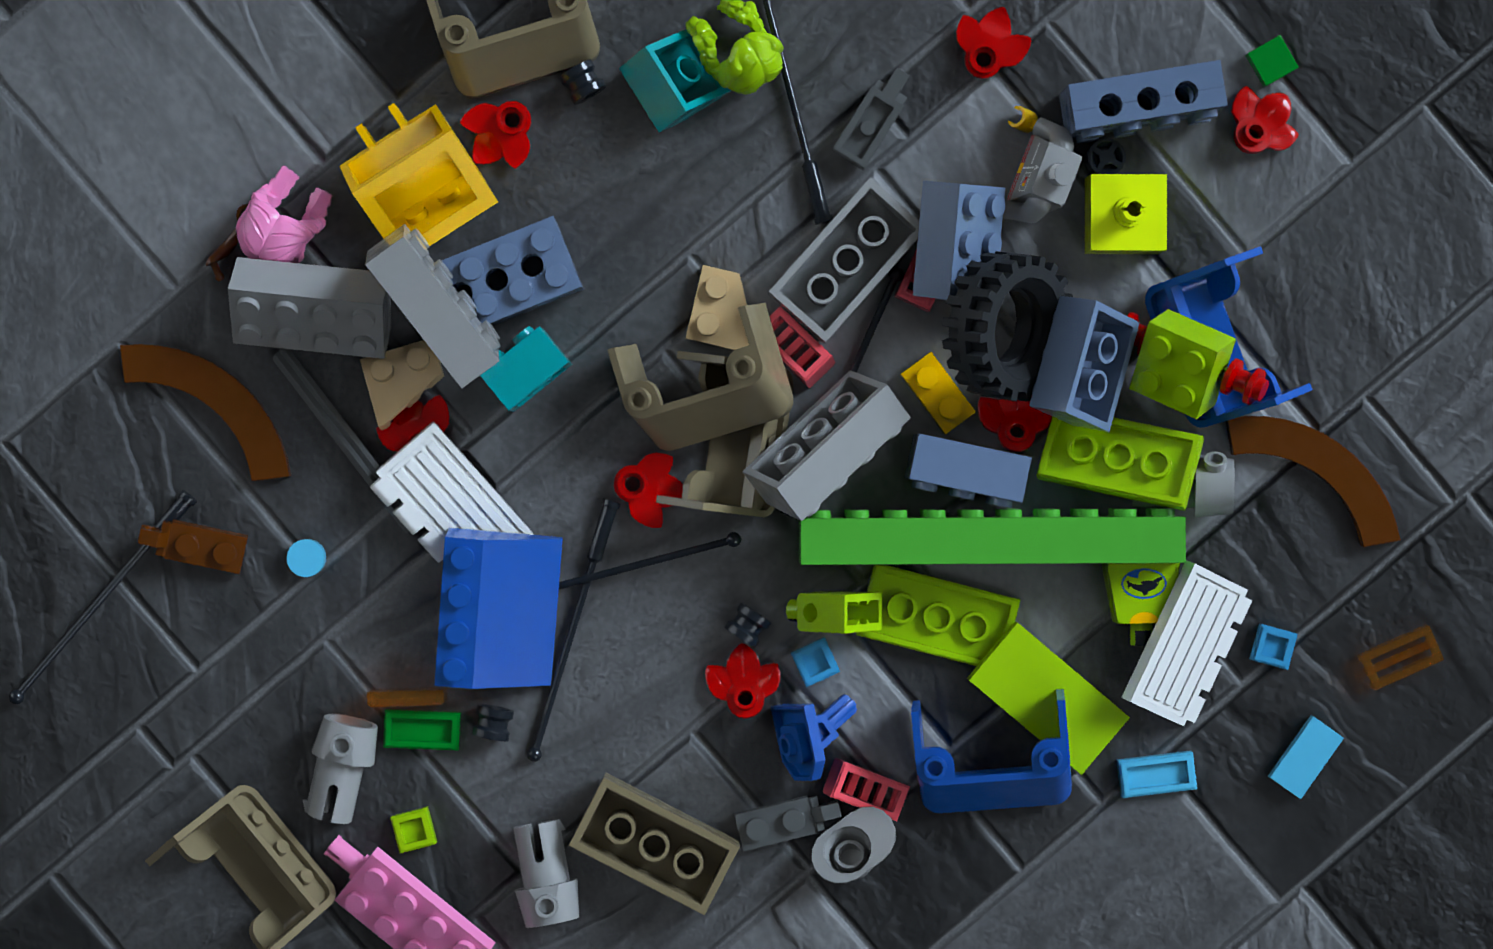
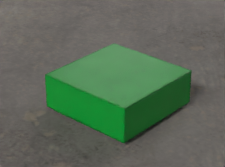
(1272, 61)

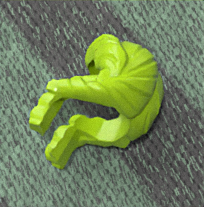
(752, 59)

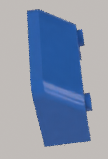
(1201, 298)
(1036, 785)

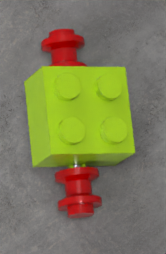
(1188, 366)

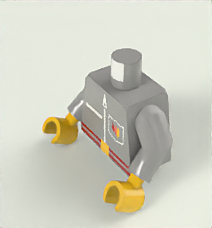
(1044, 172)

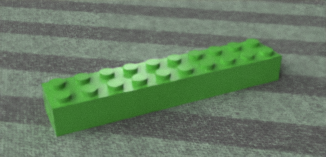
(992, 539)

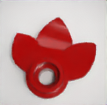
(993, 39)
(1266, 118)
(496, 138)
(1003, 415)
(413, 421)
(654, 481)
(742, 676)

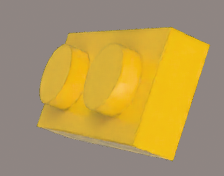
(938, 393)

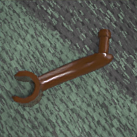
(224, 249)

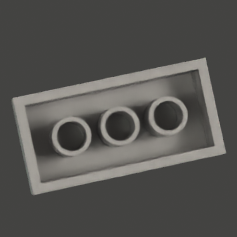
(846, 260)
(433, 305)
(309, 308)
(827, 445)

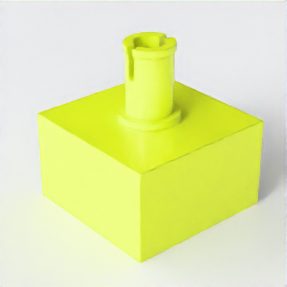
(1126, 214)

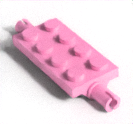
(399, 904)

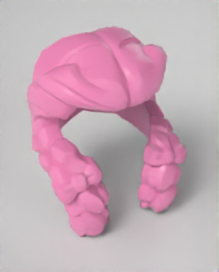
(278, 237)

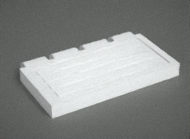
(441, 492)
(1186, 643)

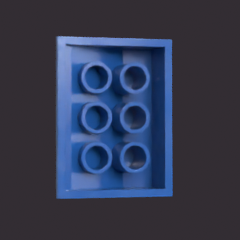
(497, 609)

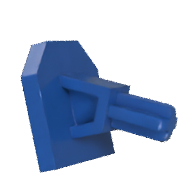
(805, 734)

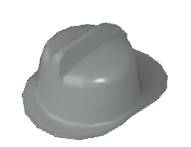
(854, 845)

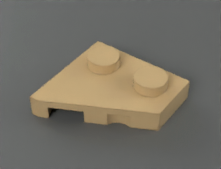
(715, 310)
(400, 379)

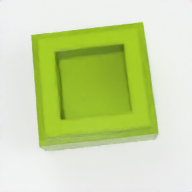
(413, 829)

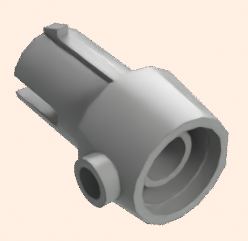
(1212, 487)
(342, 752)
(547, 889)

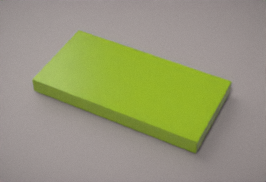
(1127, 462)
(939, 615)
(1023, 681)

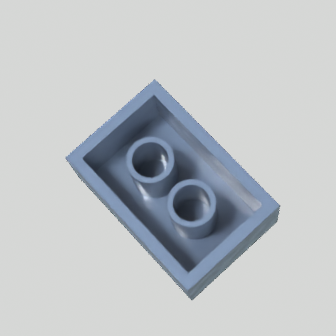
(955, 229)
(1084, 363)
(967, 470)

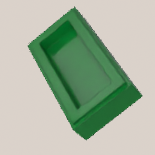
(422, 729)

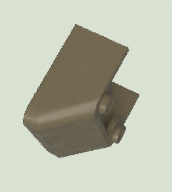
(518, 54)
(755, 395)
(723, 483)
(261, 860)

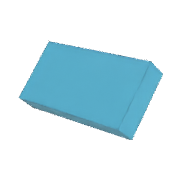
(1305, 757)
(1156, 774)

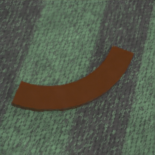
(220, 392)
(1327, 460)

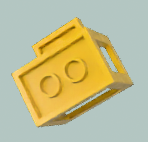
(417, 177)

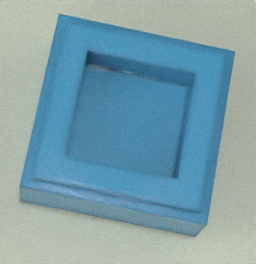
(1273, 646)
(815, 661)

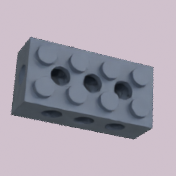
(1198, 84)
(509, 255)

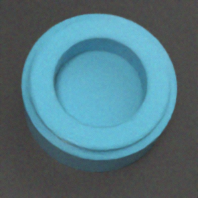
(306, 558)

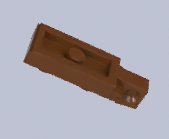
(196, 544)

